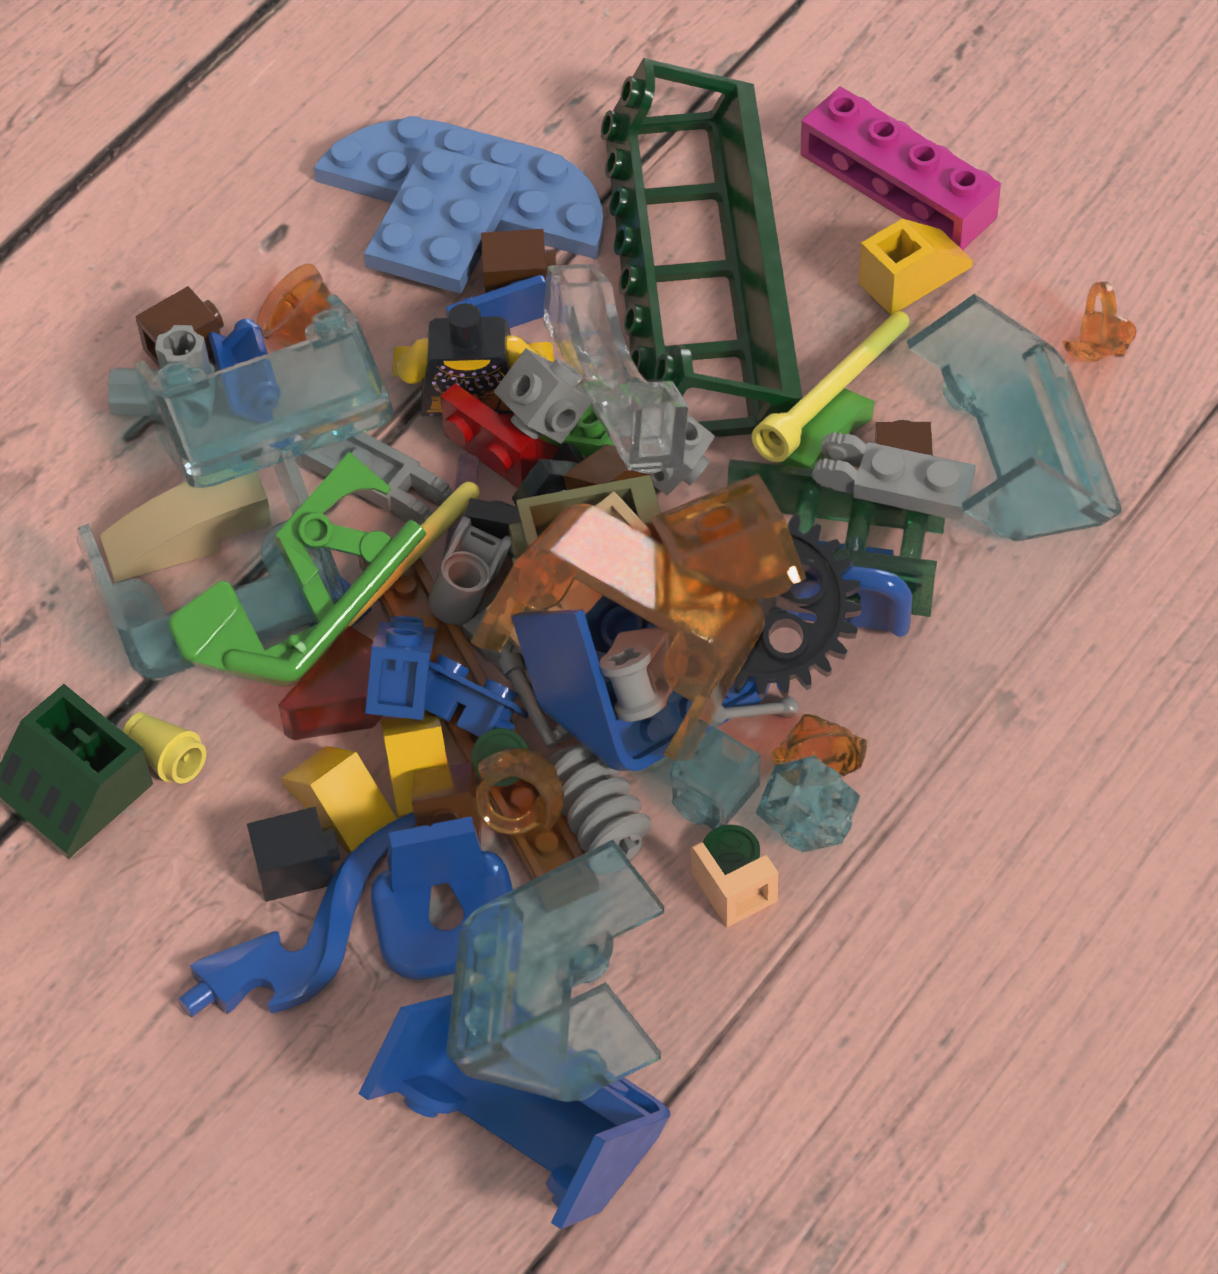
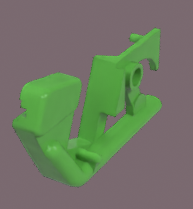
(218, 634)

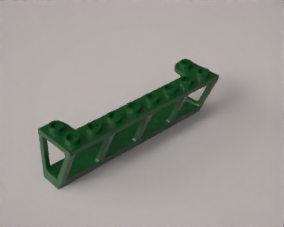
(749, 242)

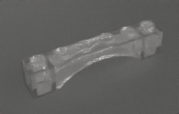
(639, 416)

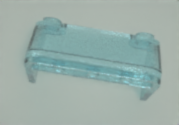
(270, 404)
(1030, 421)
(270, 602)
(517, 973)

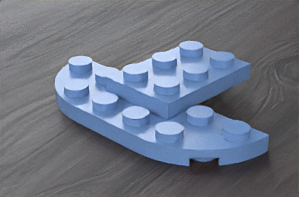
(454, 186)

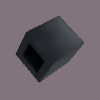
(293, 853)

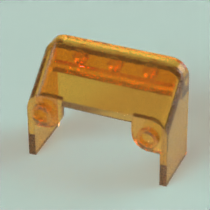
(709, 625)

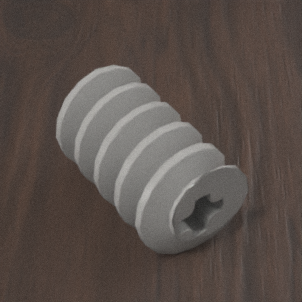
(599, 802)

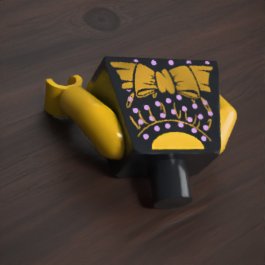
(463, 351)

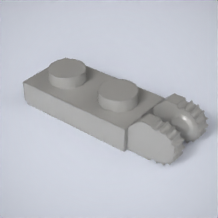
(392, 467)
(894, 476)

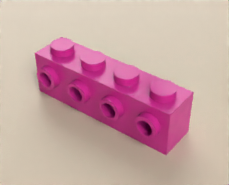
(899, 167)

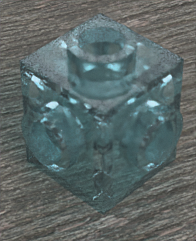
(808, 804)

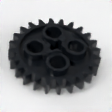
(818, 638)

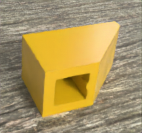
(908, 263)

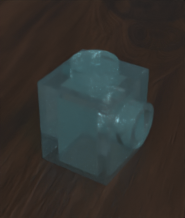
(715, 780)

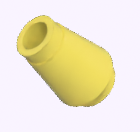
(167, 747)

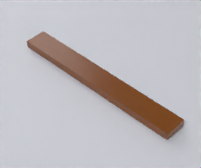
(535, 850)

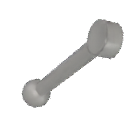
(786, 707)

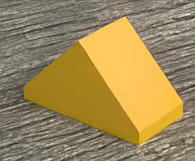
(409, 748)
(342, 794)

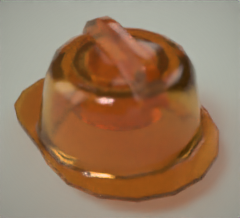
(293, 305)

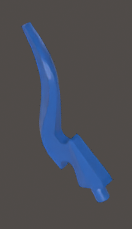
(301, 973)

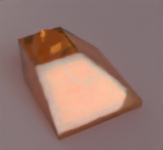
(732, 541)

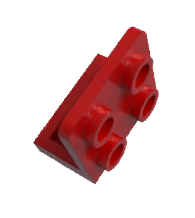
(491, 436)

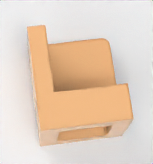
(739, 892)

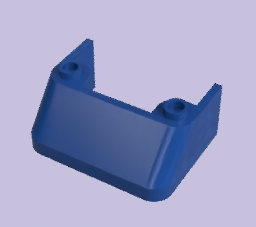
(575, 696)
(583, 1143)

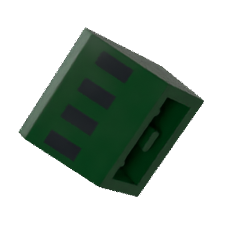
(70, 771)

